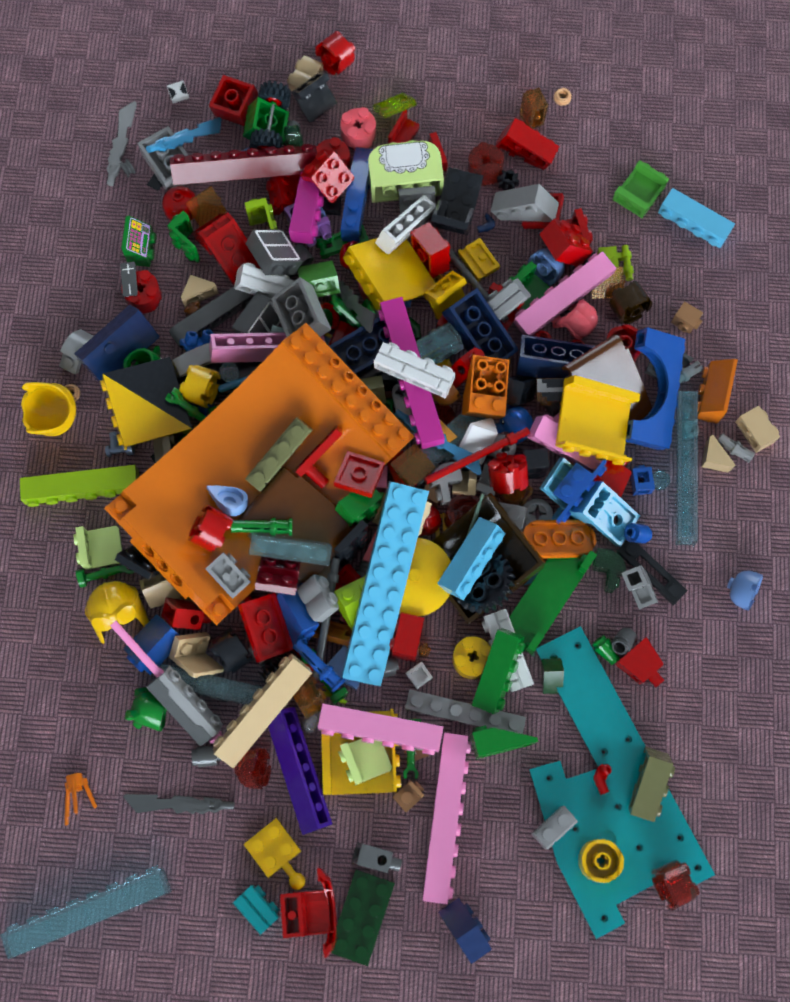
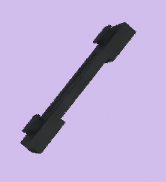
(672, 590)

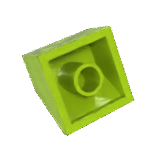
(349, 600)

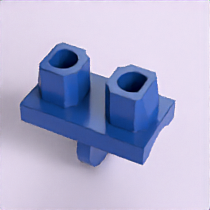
(193, 341)

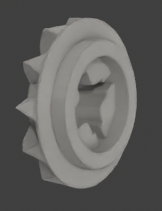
(543, 508)

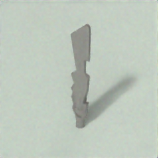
(126, 118)

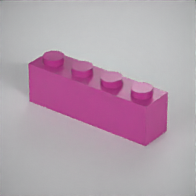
(306, 213)

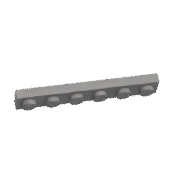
(462, 712)

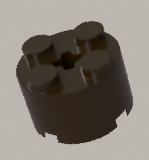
(630, 302)

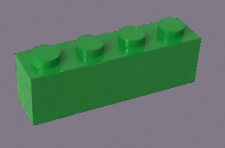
(498, 671)

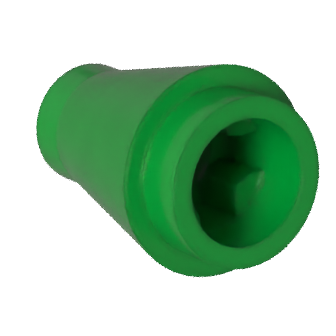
(604, 648)

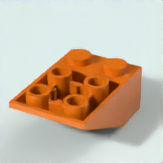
(486, 387)

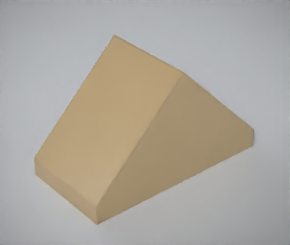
(198, 290)
(716, 457)

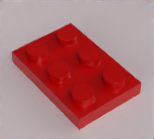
(265, 627)

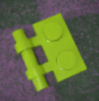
(614, 257)

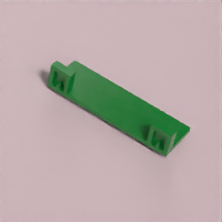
(547, 597)

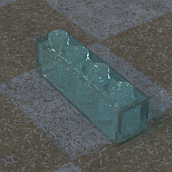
(439, 344)
(290, 549)

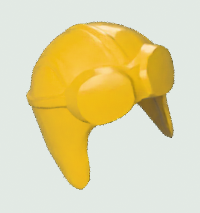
(47, 408)
(114, 602)

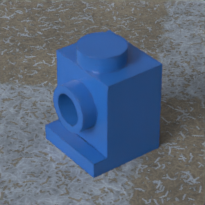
(646, 475)

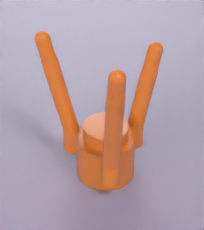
(74, 784)

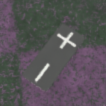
(129, 280)

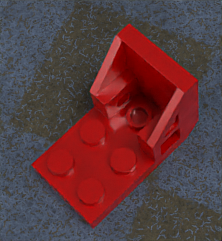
(226, 243)

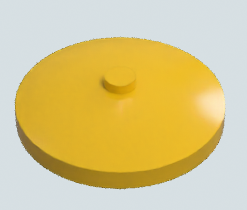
(422, 592)

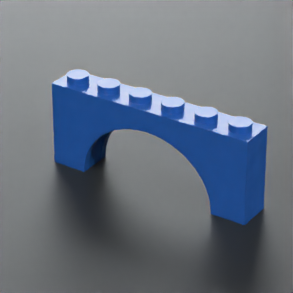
(666, 356)

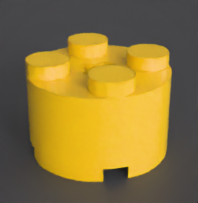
(200, 385)
(460, 657)
(592, 869)

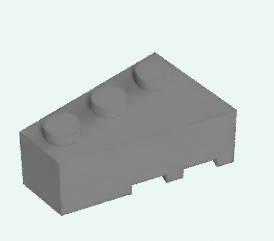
(525, 204)

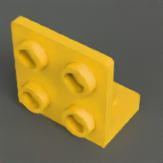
(445, 292)

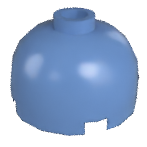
(547, 267)
(744, 588)

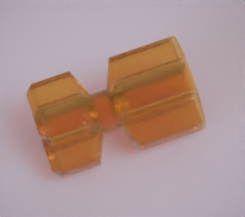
(424, 650)

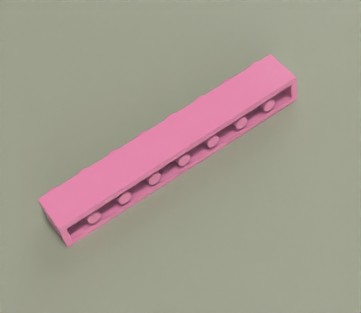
(445, 819)

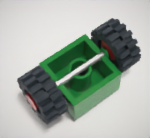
(268, 116)

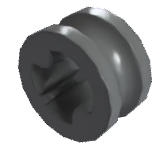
(127, 168)

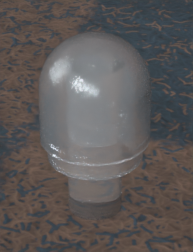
(310, 724)

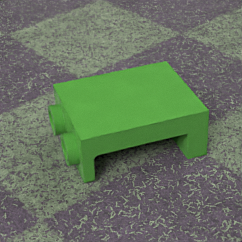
(641, 189)
(322, 277)

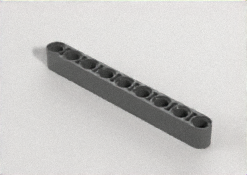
(223, 307)

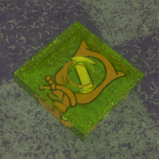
(394, 105)

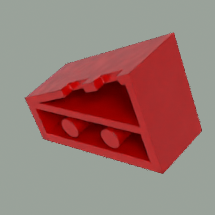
(528, 144)

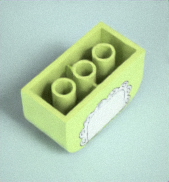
(404, 167)

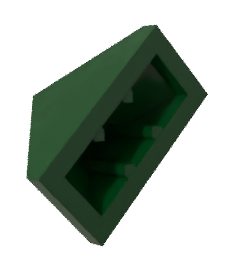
(552, 674)

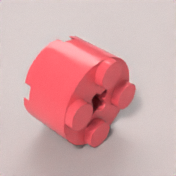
(358, 128)

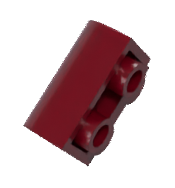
(277, 575)

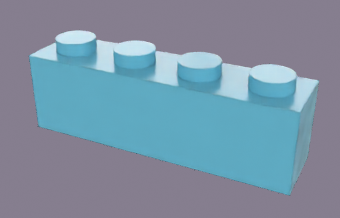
(696, 218)
(471, 558)

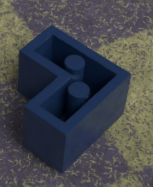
(466, 930)

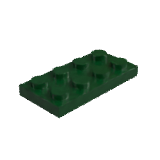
(362, 917)

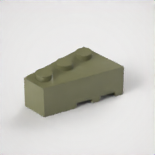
(651, 785)

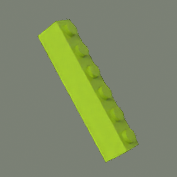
(76, 485)

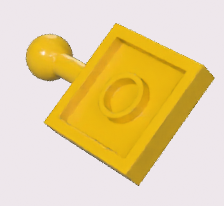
(273, 850)

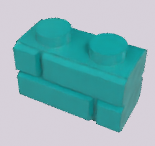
(257, 909)

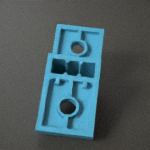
(597, 507)

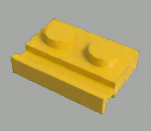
(479, 259)

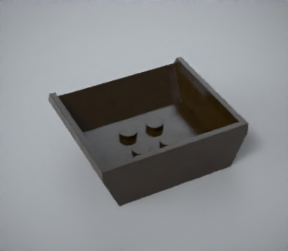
(514, 547)

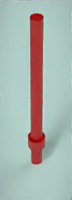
(510, 439)

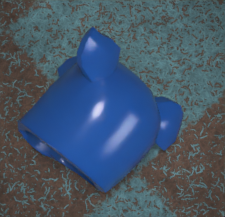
(514, 421)

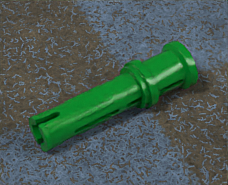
(255, 526)

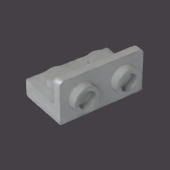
(410, 195)
(228, 575)

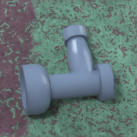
(113, 448)

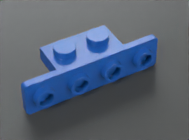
(574, 485)

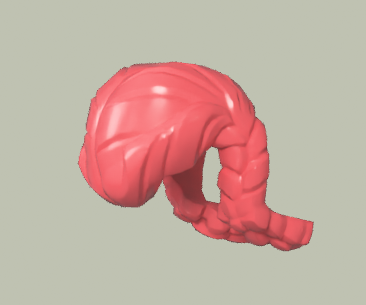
(579, 321)

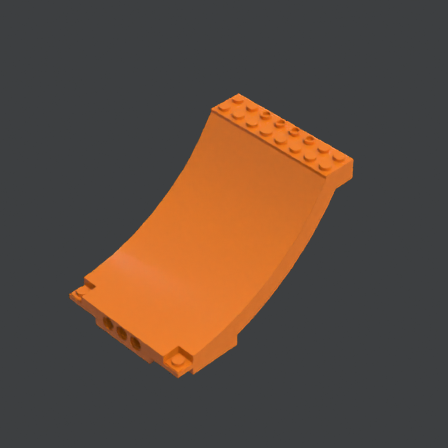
(294, 381)

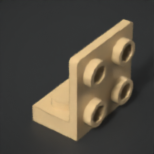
(190, 654)

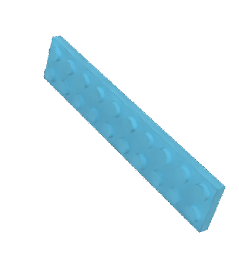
(384, 584)

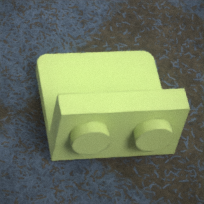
(97, 547)
(364, 760)

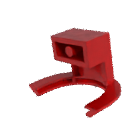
(311, 913)

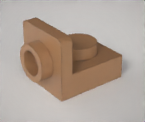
(409, 795)

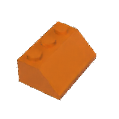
(716, 389)

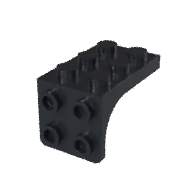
(352, 543)

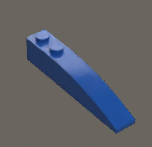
(356, 197)

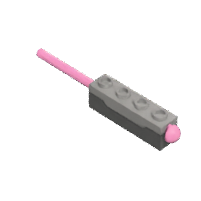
(177, 696)

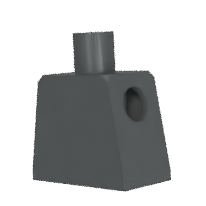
(367, 857)

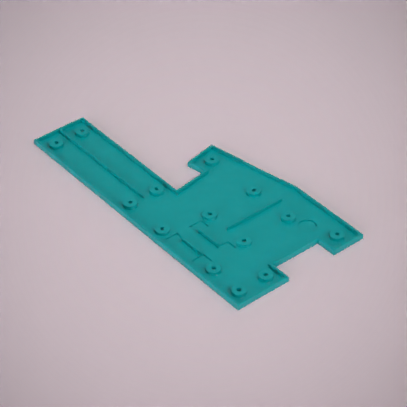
(605, 727)

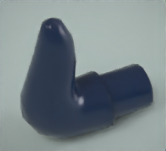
(487, 226)

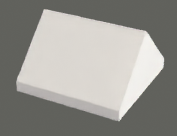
(479, 435)

